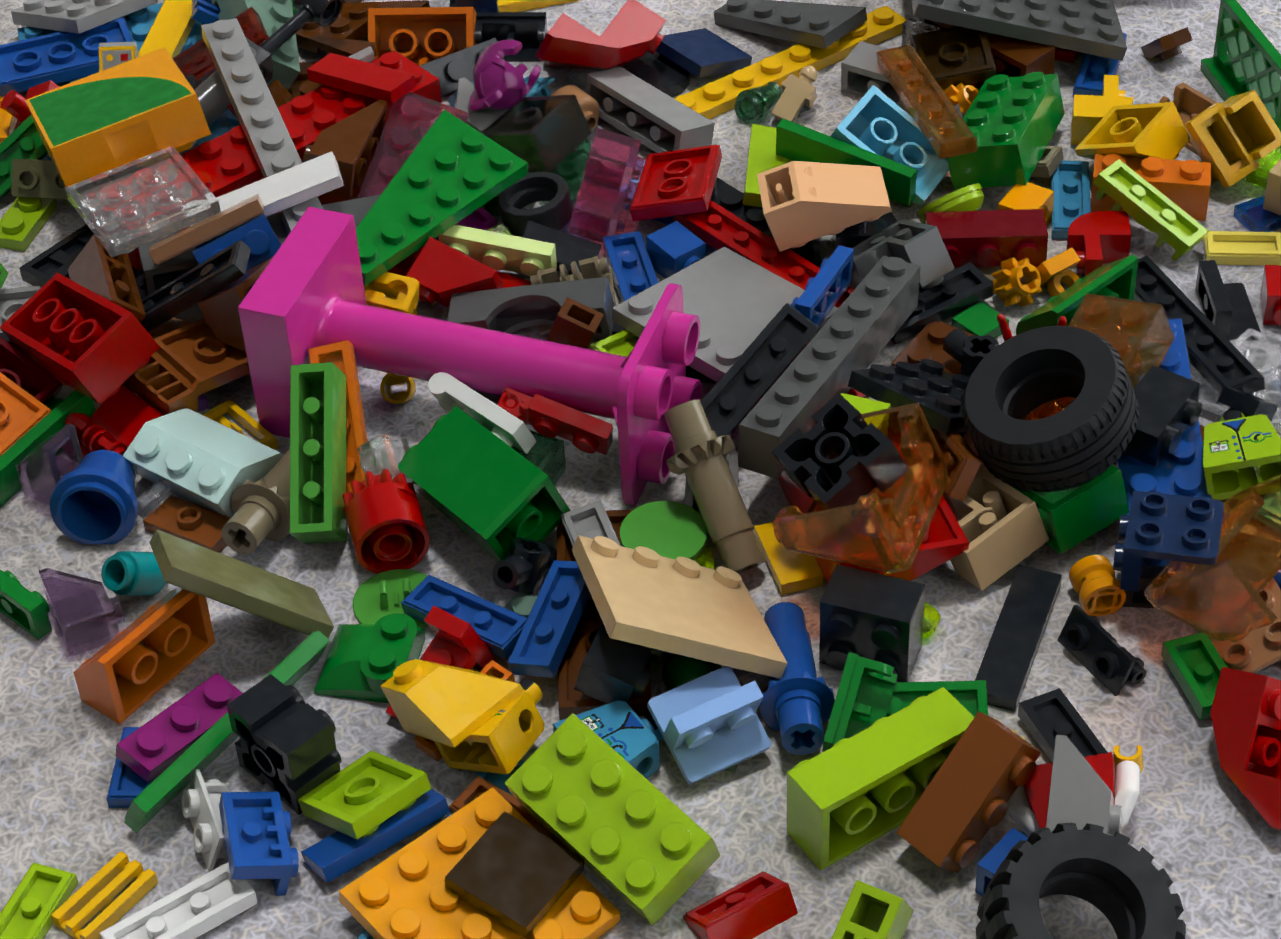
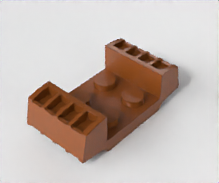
(185, 367)

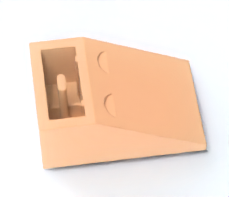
(819, 199)

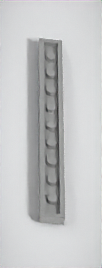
(254, 106)

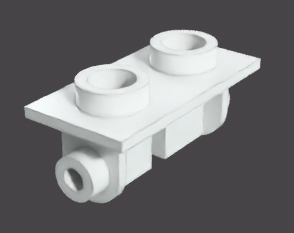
(201, 806)

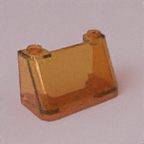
(881, 528)

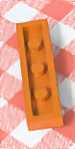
(343, 357)

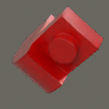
(1099, 239)

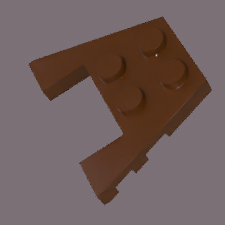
(348, 29)

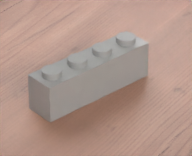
(647, 112)

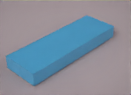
(1071, 195)

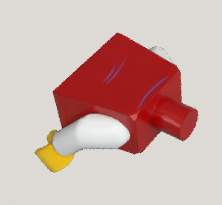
(1121, 774)

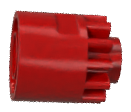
(385, 522)

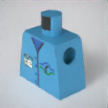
(626, 733)

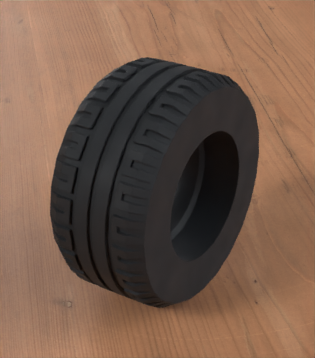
(1064, 447)

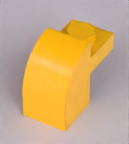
(1090, 109)

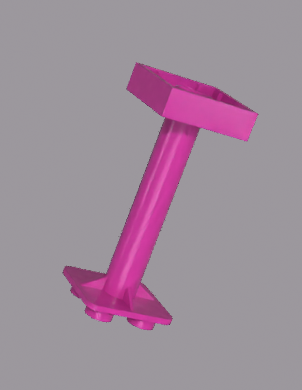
(317, 298)

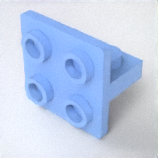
(710, 723)

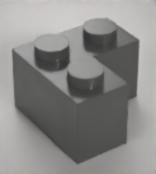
(907, 240)

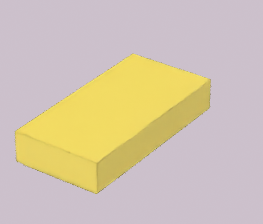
(1243, 248)

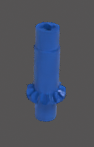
(799, 700)

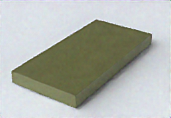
(239, 585)

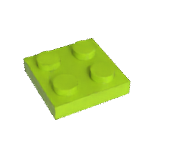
(365, 794)

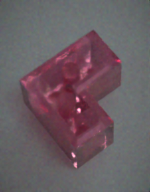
(606, 186)

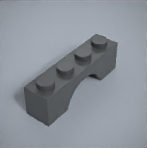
(531, 305)

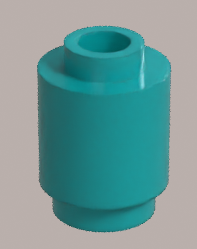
(132, 574)

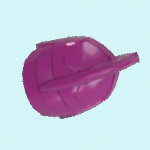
(496, 81)

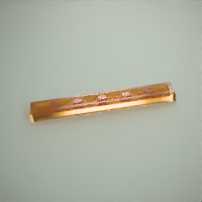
(926, 102)

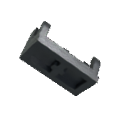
(524, 27)

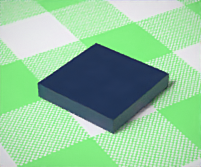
(703, 53)

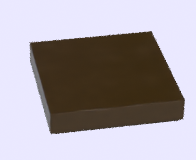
(956, 55)
(514, 874)

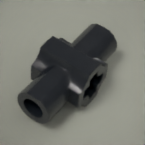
(968, 349)
(524, 566)

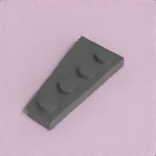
(792, 21)

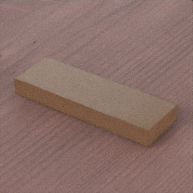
(206, 229)

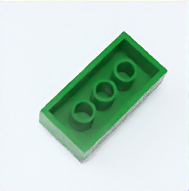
(1012, 129)

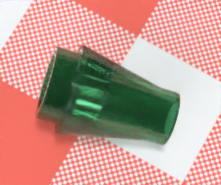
(756, 103)

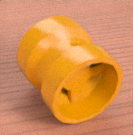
(1096, 585)

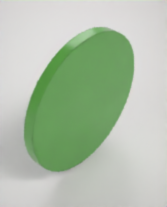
(666, 528)
(384, 593)

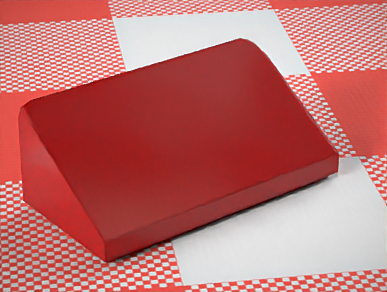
(744, 909)

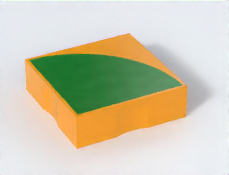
(117, 116)

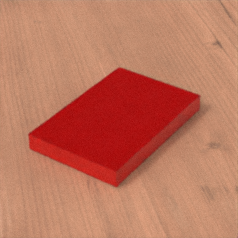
(676, 183)

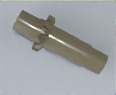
(705, 465)
(260, 510)

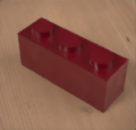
(992, 236)

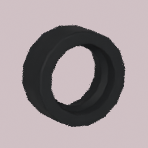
(531, 189)

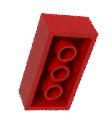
(80, 337)

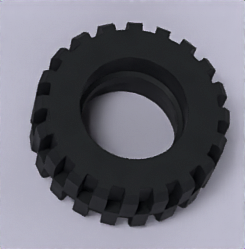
(1085, 866)

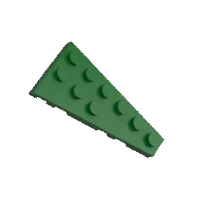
(434, 189)

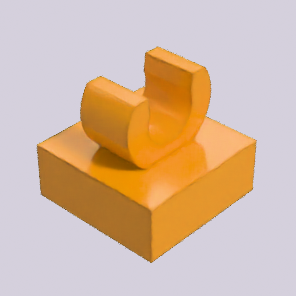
(1059, 270)

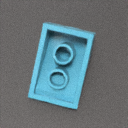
(891, 132)

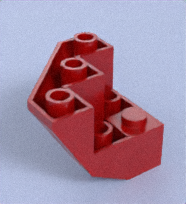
(1249, 737)

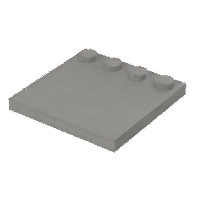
(730, 298)

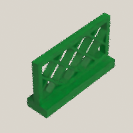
(1250, 60)

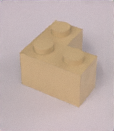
(1000, 529)

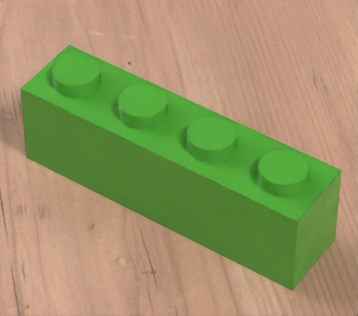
(317, 453)

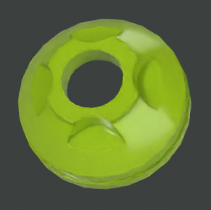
(964, 199)

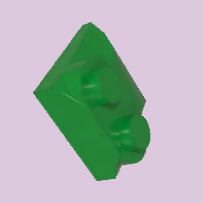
(367, 655)

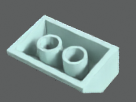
(199, 458)

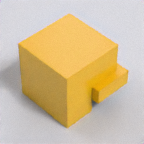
(1234, 136)

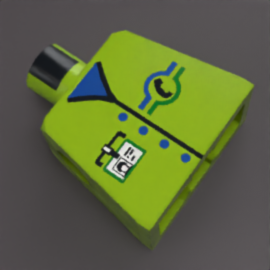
(1239, 453)

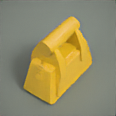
(393, 293)

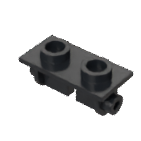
(1100, 651)

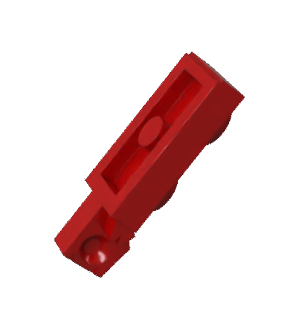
(556, 419)

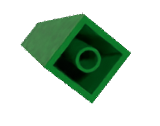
(482, 484)

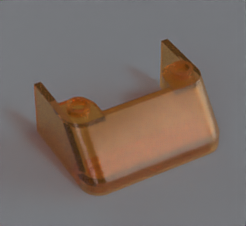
(1225, 596)

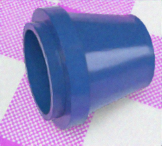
(96, 499)

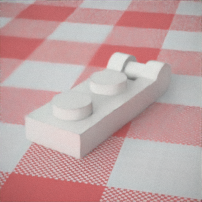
(501, 423)

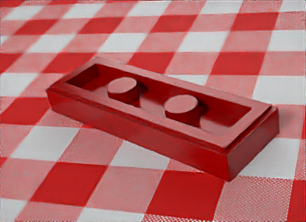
(361, 77)

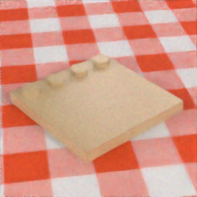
(677, 606)

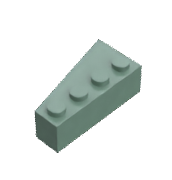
(273, 15)

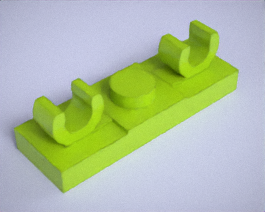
(1150, 208)

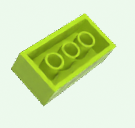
(871, 779)
(613, 819)

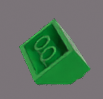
(1110, 280)

